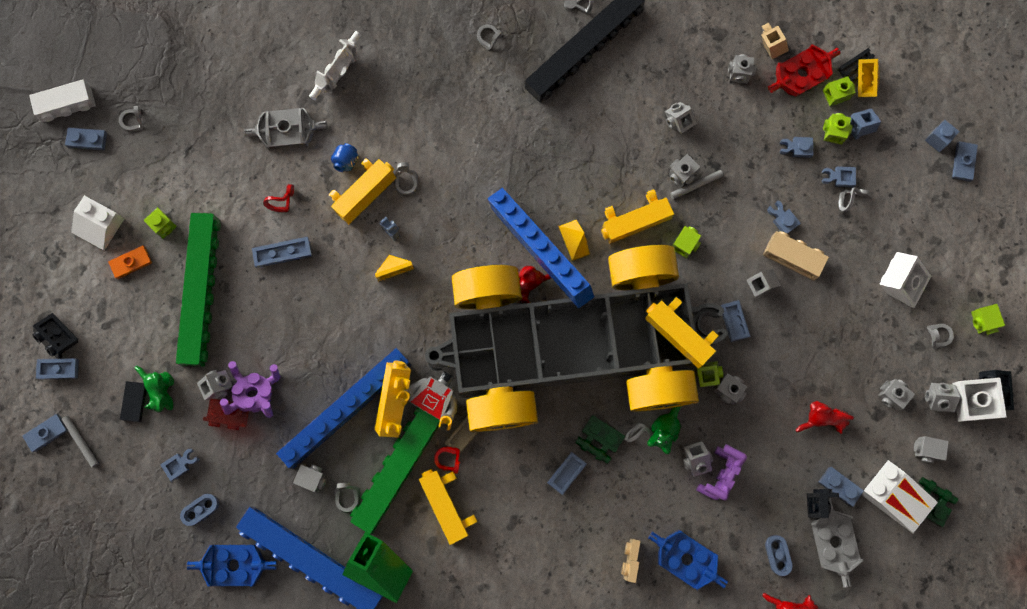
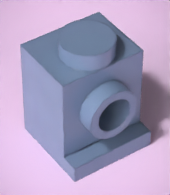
(864, 123)

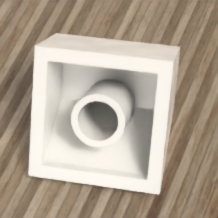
(95, 223)
(905, 279)
(980, 400)

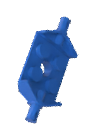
(703, 565)
(216, 567)

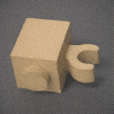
(774, 41)

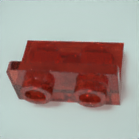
(216, 416)

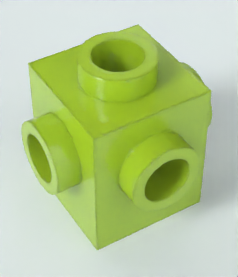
(837, 128)

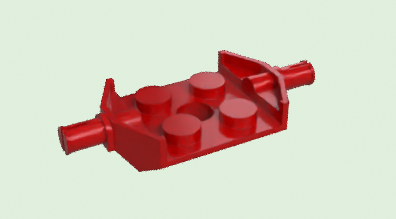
(812, 60)

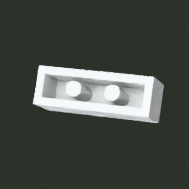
(62, 100)

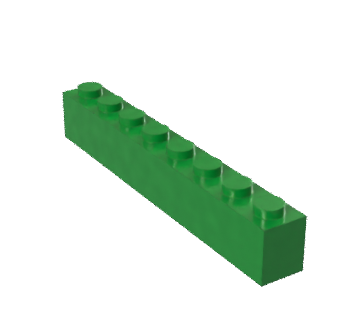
(198, 290)
(395, 471)

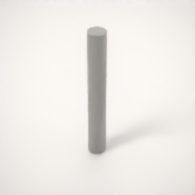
(697, 184)
(79, 441)

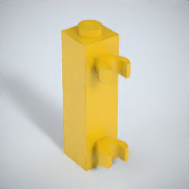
(363, 191)
(637, 220)
(679, 333)
(391, 410)
(443, 506)

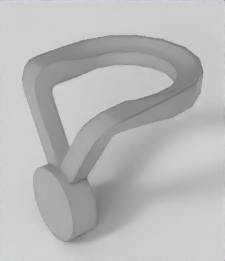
(571, 4)
(496, 36)
(137, 111)
(401, 167)
(855, 191)
(932, 329)
(634, 429)
(341, 486)

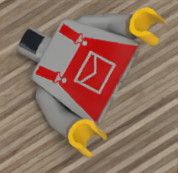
(433, 398)

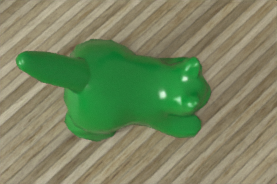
(157, 387)
(666, 430)

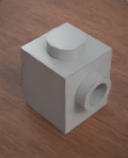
(763, 282)
(931, 449)
(310, 478)

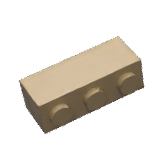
(795, 255)

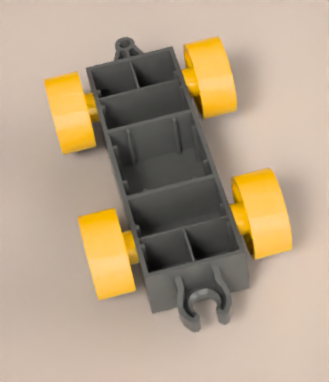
(563, 344)

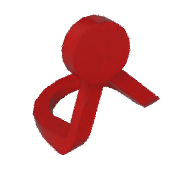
(289, 192)
(451, 450)

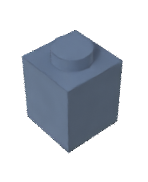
(942, 136)

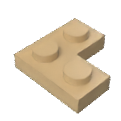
(630, 568)

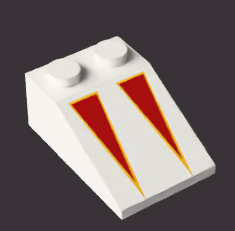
(899, 497)

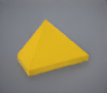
(868, 77)
(574, 240)
(393, 266)

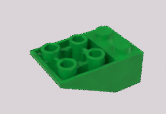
(378, 568)

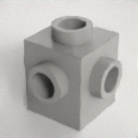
(741, 69)
(680, 117)
(683, 171)
(728, 383)
(215, 385)
(895, 394)
(942, 397)
(697, 459)

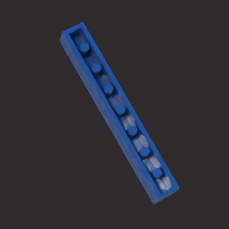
(541, 248)
(338, 413)
(305, 558)

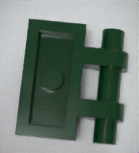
(602, 434)
(940, 512)

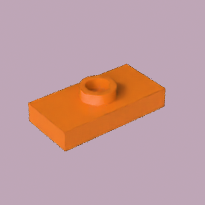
(130, 262)

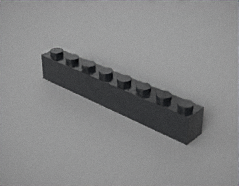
(582, 47)

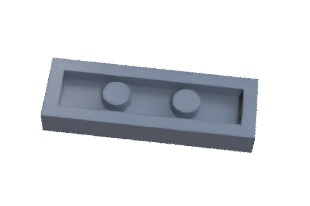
(282, 252)

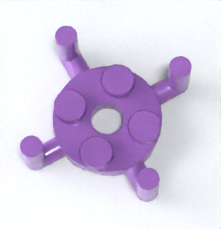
(245, 384)
(726, 477)

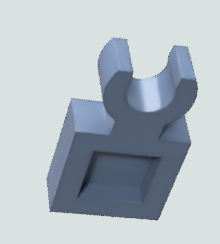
(800, 147)
(842, 176)
(784, 220)
(390, 228)
(177, 465)

